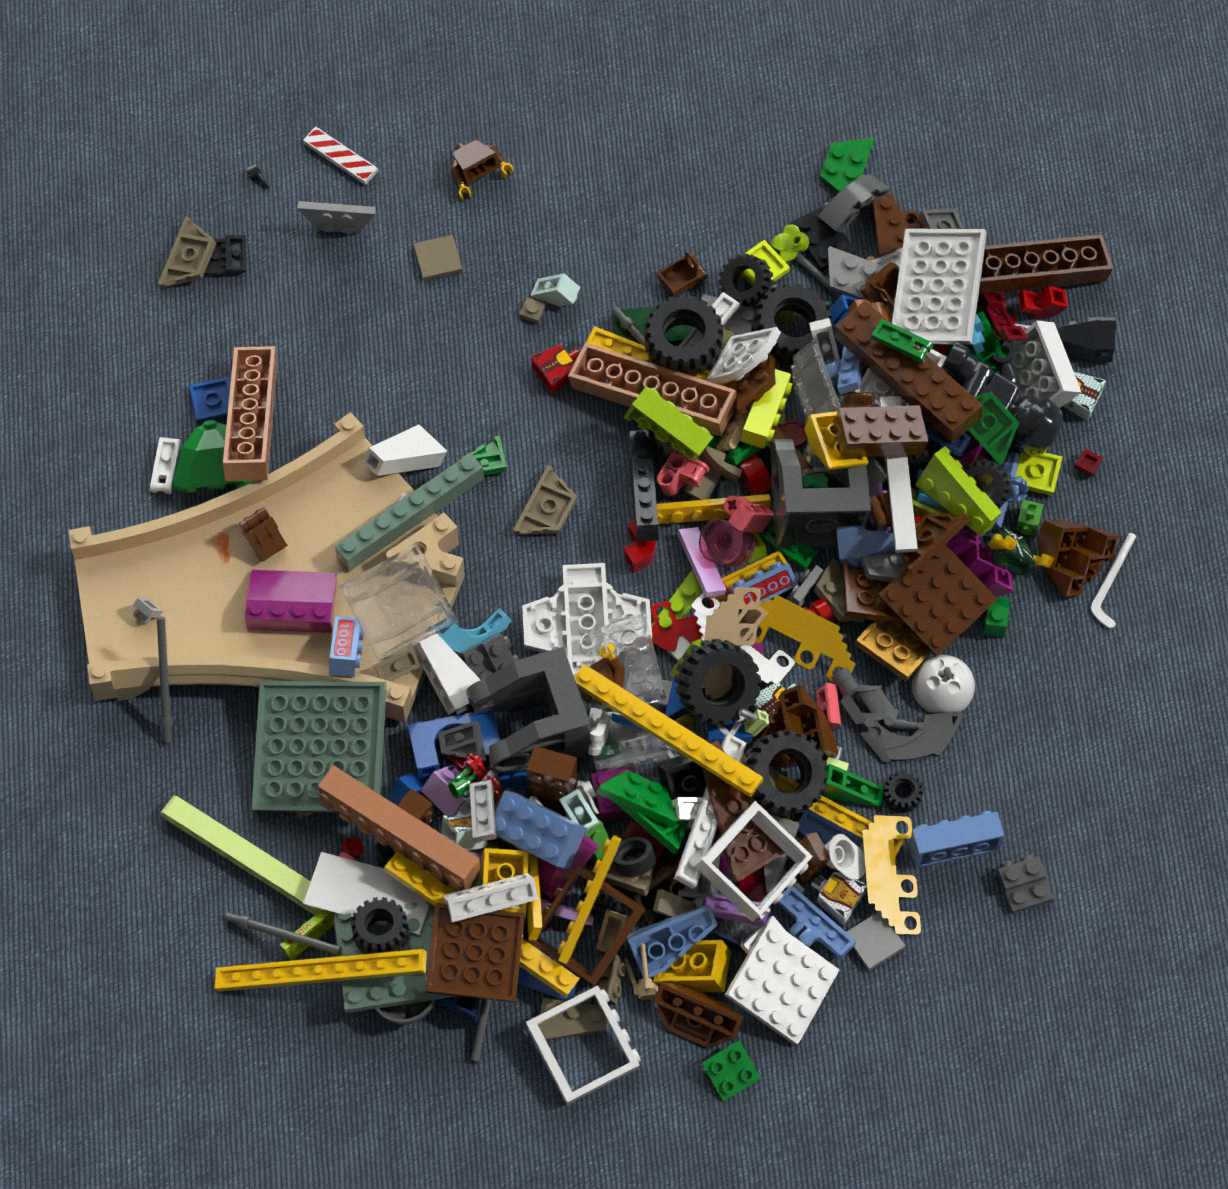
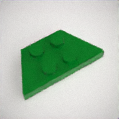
(846, 162)
(995, 427)
(641, 796)
(665, 834)

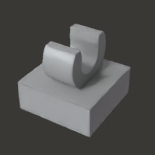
(148, 608)

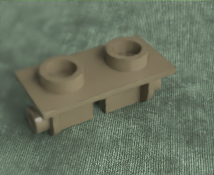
(614, 973)

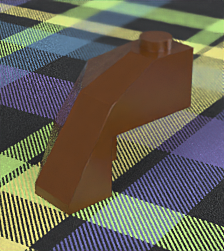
(1076, 552)
(801, 714)

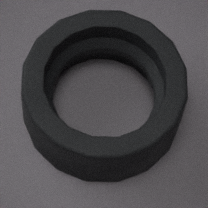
(638, 866)

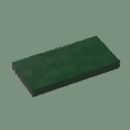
(639, 317)

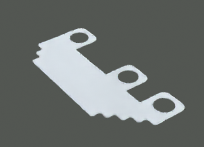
(768, 669)

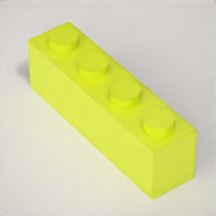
(765, 412)

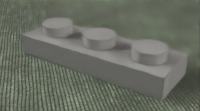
(482, 811)

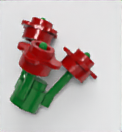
(475, 772)

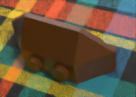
(696, 1015)

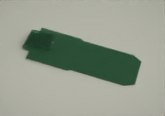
(610, 748)

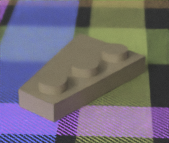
(577, 1020)

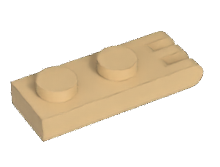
(734, 431)

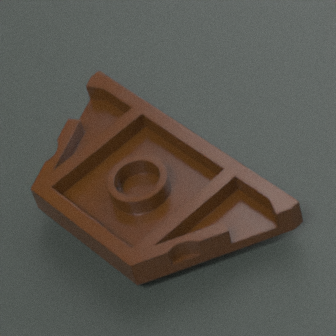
(755, 384)
(931, 535)

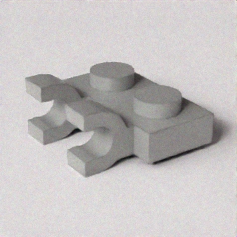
(805, 586)

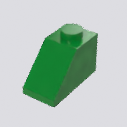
(997, 617)

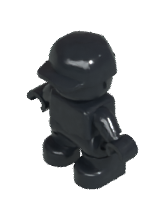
(1037, 419)

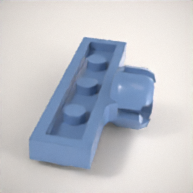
(846, 372)
(1017, 485)
(813, 924)

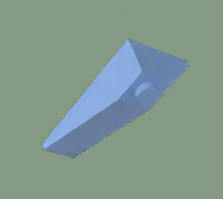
(856, 542)
(670, 938)

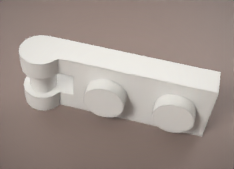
(165, 465)
(599, 734)

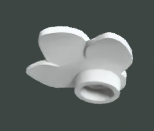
(588, 792)

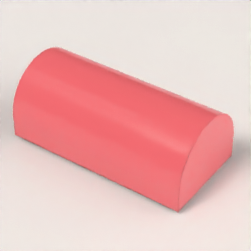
(828, 702)

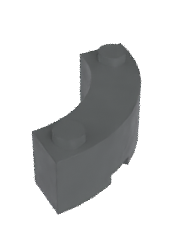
(846, 204)

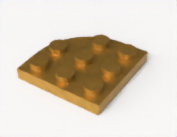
(893, 647)

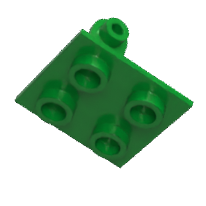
(730, 1070)

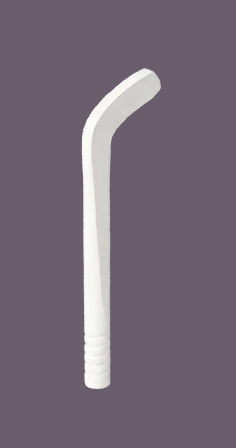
(1096, 604)

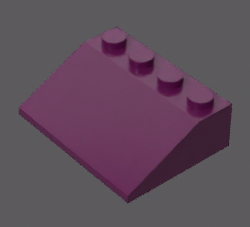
(291, 601)

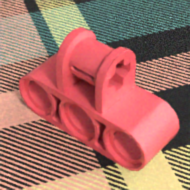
(689, 473)
(746, 515)

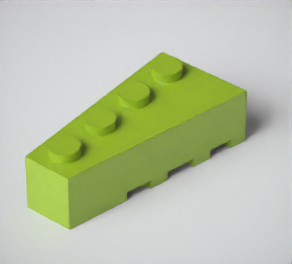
(668, 423)
(957, 492)

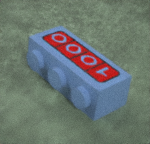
(771, 583)
(345, 646)

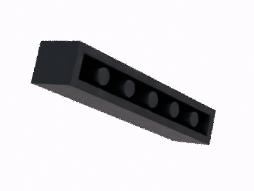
(643, 486)

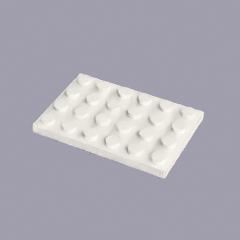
(940, 283)

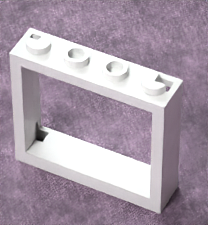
(779, 836)
(553, 1067)

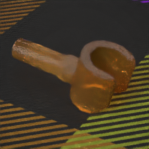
(223, 538)

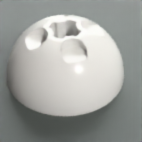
(939, 693)

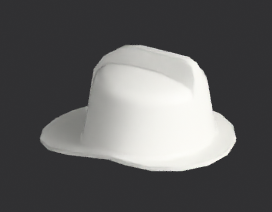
(846, 857)

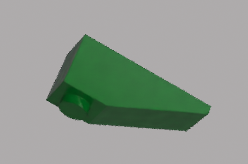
(851, 788)

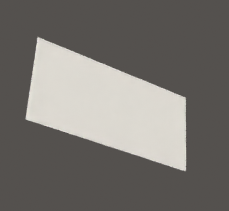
(345, 884)

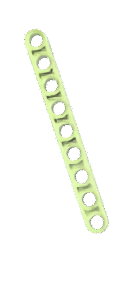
(238, 851)

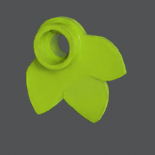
(788, 242)

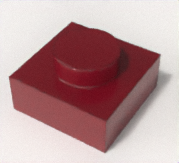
(1088, 462)

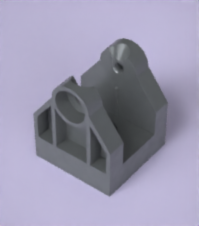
(814, 512)
(529, 684)

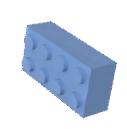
(538, 829)
(956, 839)

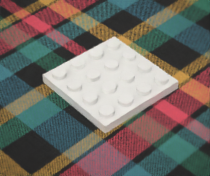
(782, 982)

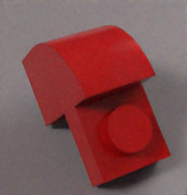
(1043, 304)
(755, 475)
(638, 553)

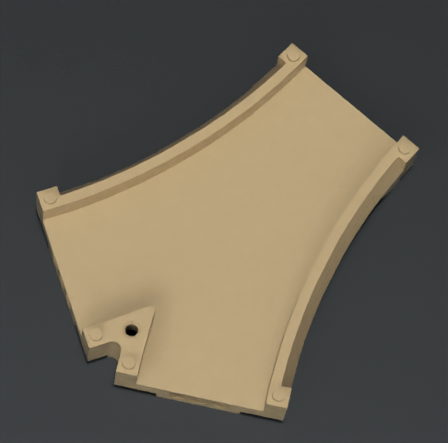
(204, 599)

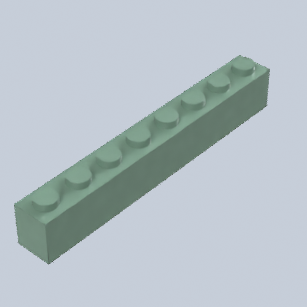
(409, 512)

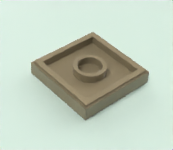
(438, 257)

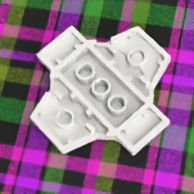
(576, 610)

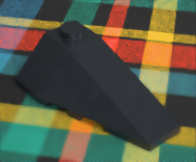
(1090, 340)

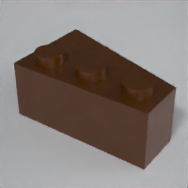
(888, 225)

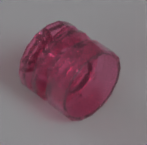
(725, 544)

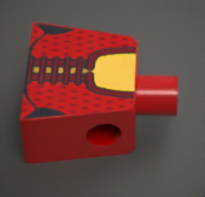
(554, 366)

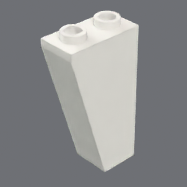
(405, 452)
(446, 673)

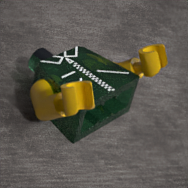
(1014, 554)

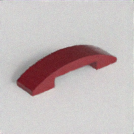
(999, 319)

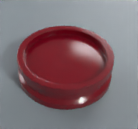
(794, 430)
(754, 886)

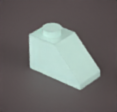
(556, 290)
(578, 810)

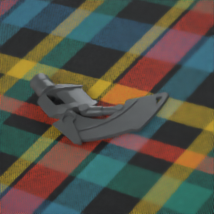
(931, 735)

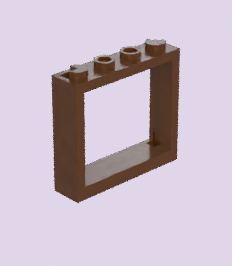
(549, 911)

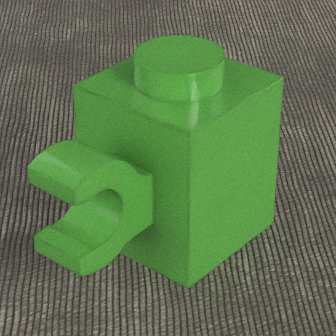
(1029, 517)

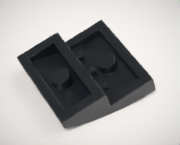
(227, 257)

